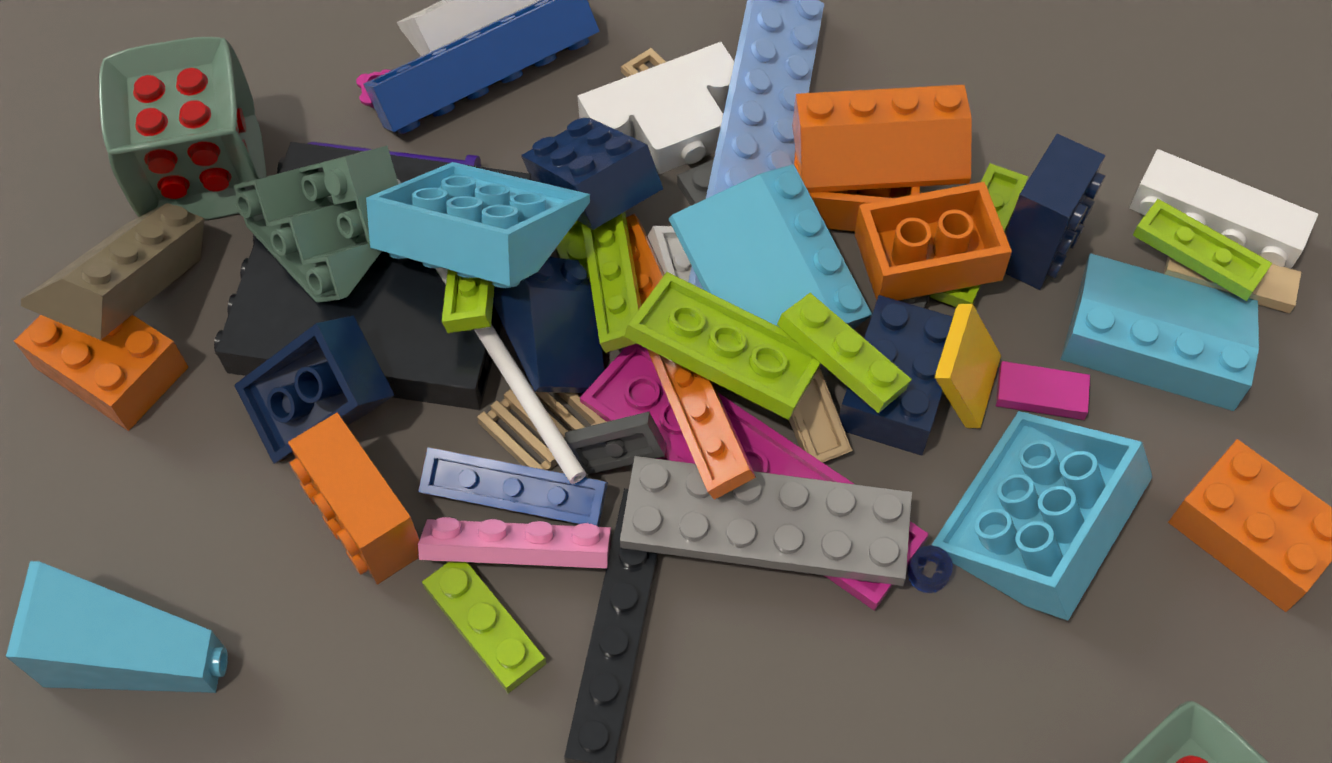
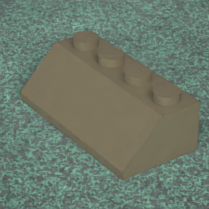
(121, 272)

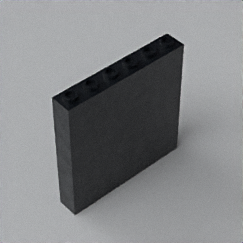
(393, 303)

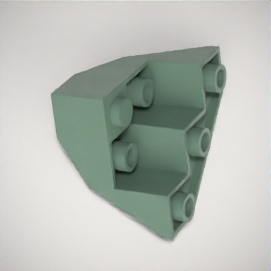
(319, 219)

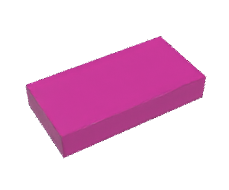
(1043, 390)

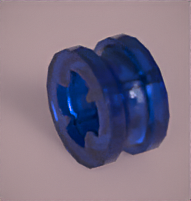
(938, 580)

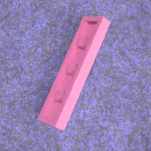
(515, 543)

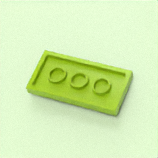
(724, 344)

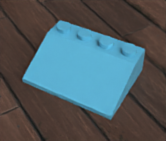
(474, 222)
(768, 249)
(1164, 332)
(1046, 511)

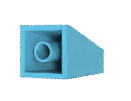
(99, 639)

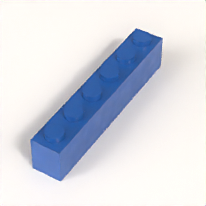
(478, 60)

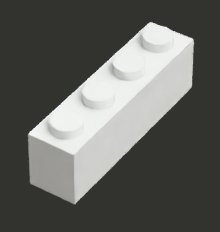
(1238, 211)

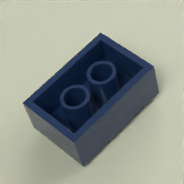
(596, 162)
(1052, 210)
(914, 343)

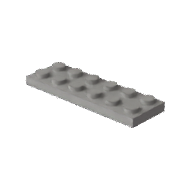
(769, 522)

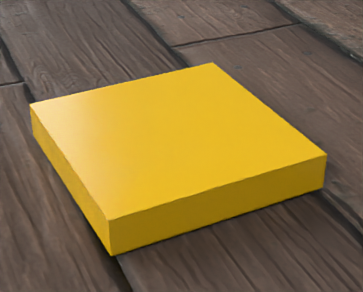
(968, 365)

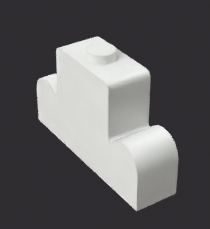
(668, 106)

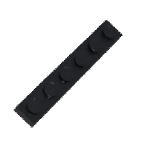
(612, 653)

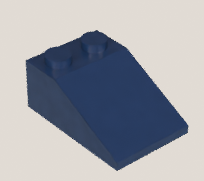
(553, 327)
(311, 379)

